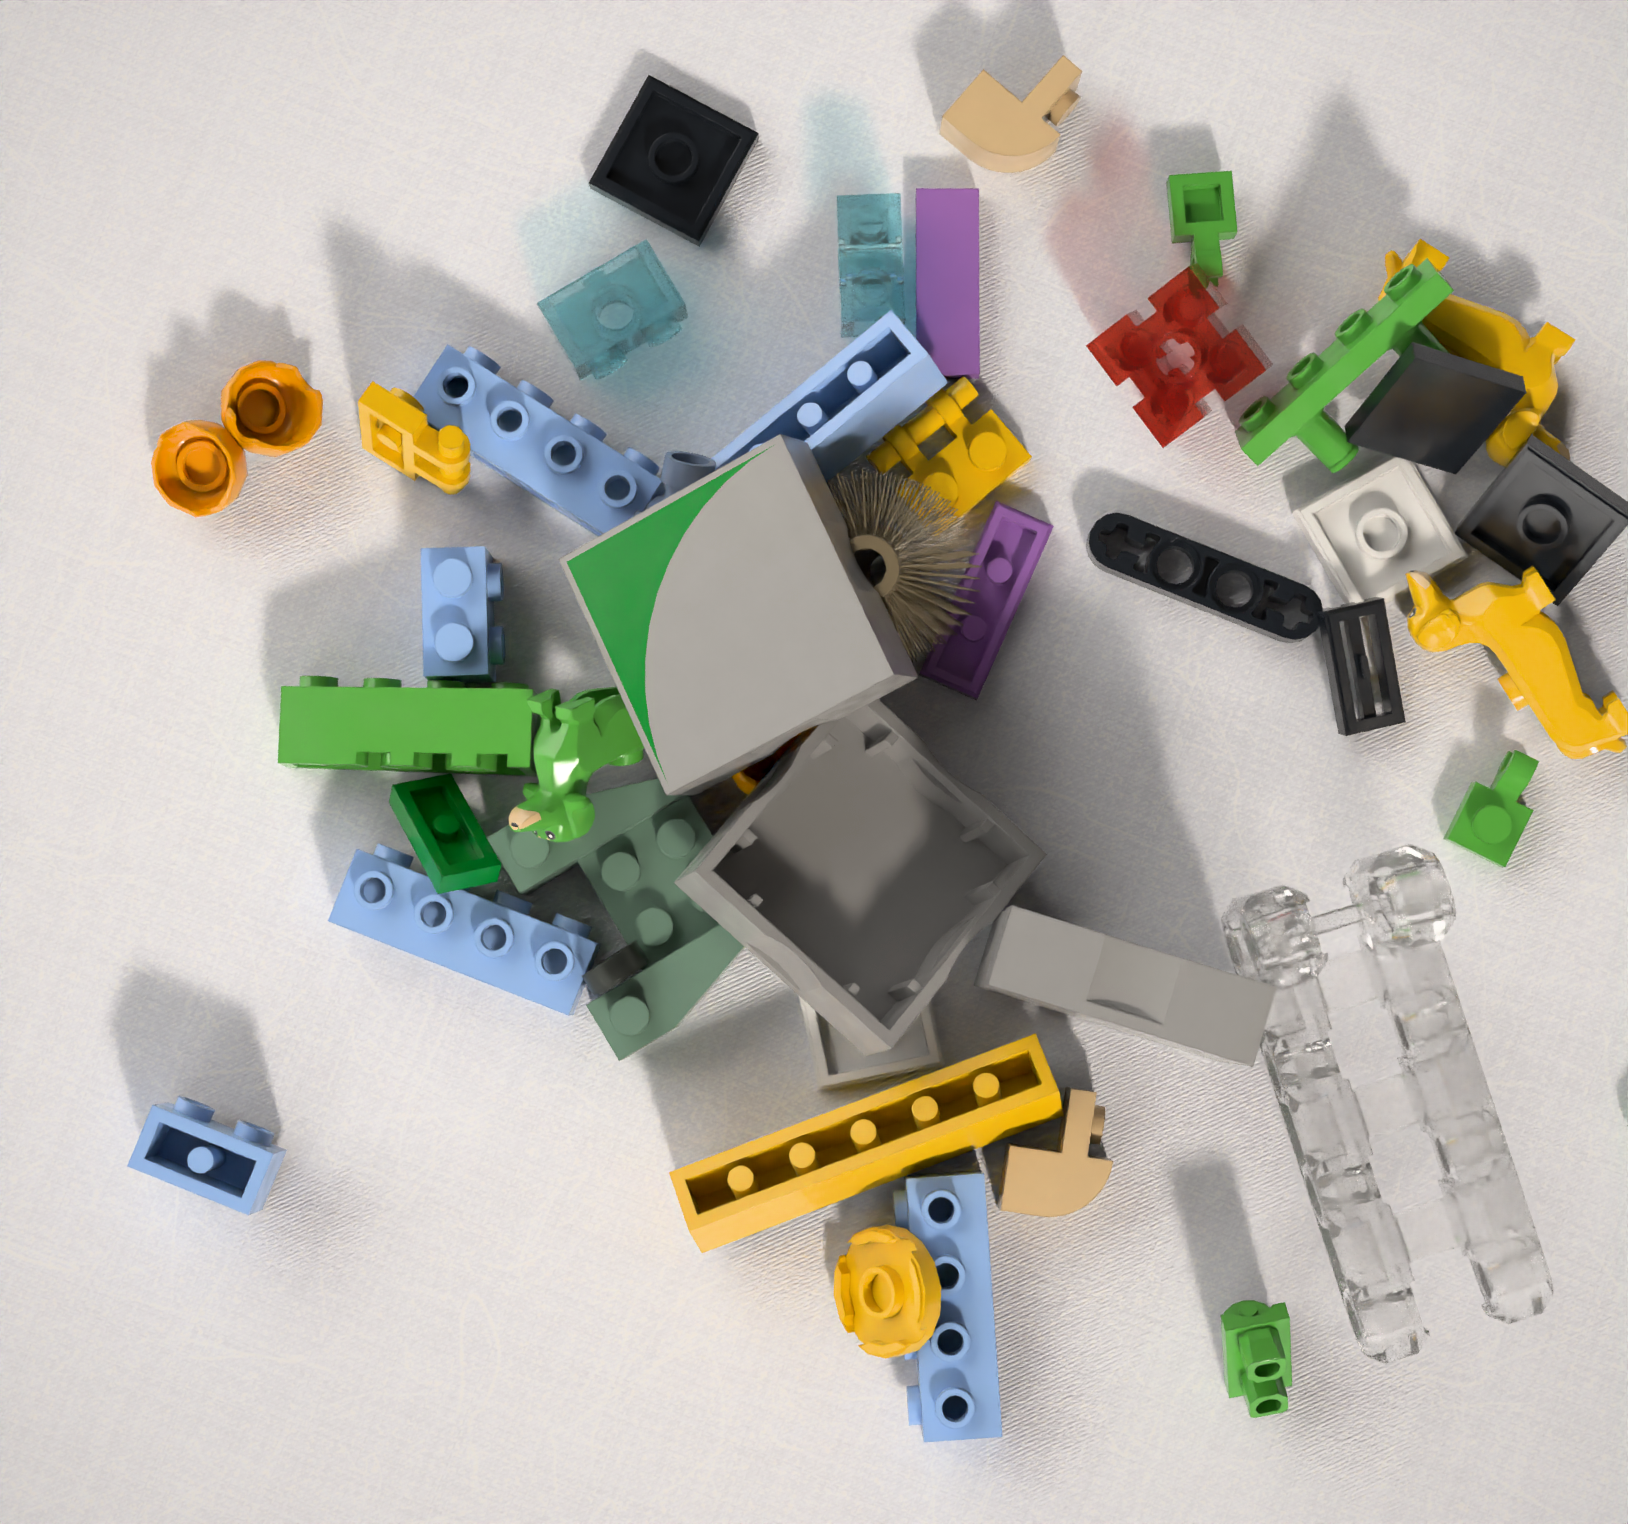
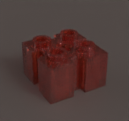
(1140, 346)

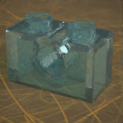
(869, 260)
(629, 279)

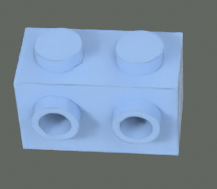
(459, 614)
(208, 1157)

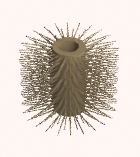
(906, 557)

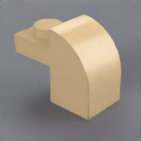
(1011, 134)
(1062, 1179)

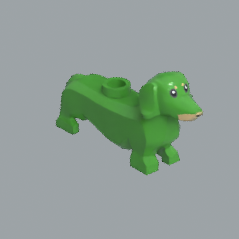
(567, 751)

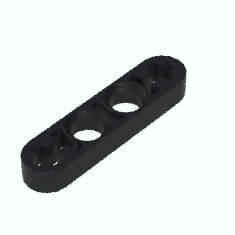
(1207, 568)

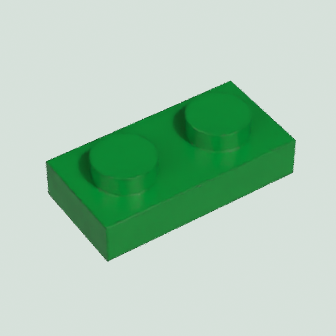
(444, 833)

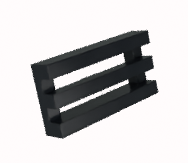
(1337, 668)

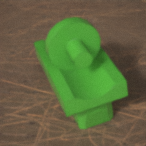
(1257, 1355)

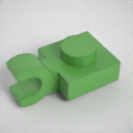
(1202, 214)
(1490, 818)

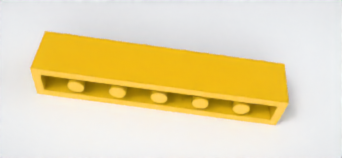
(867, 1143)

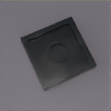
(674, 160)
(1434, 408)
(1545, 517)

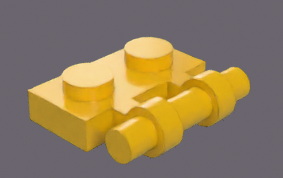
(400, 436)
(964, 470)

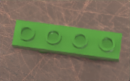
(1319, 379)

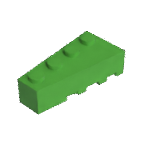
(408, 727)

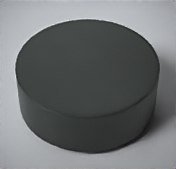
(615, 968)

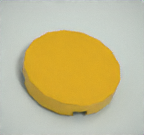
(887, 1291)

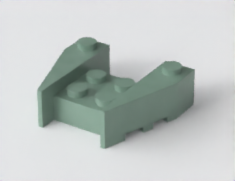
(632, 860)

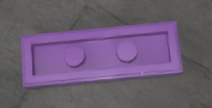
(948, 279)
(1008, 558)

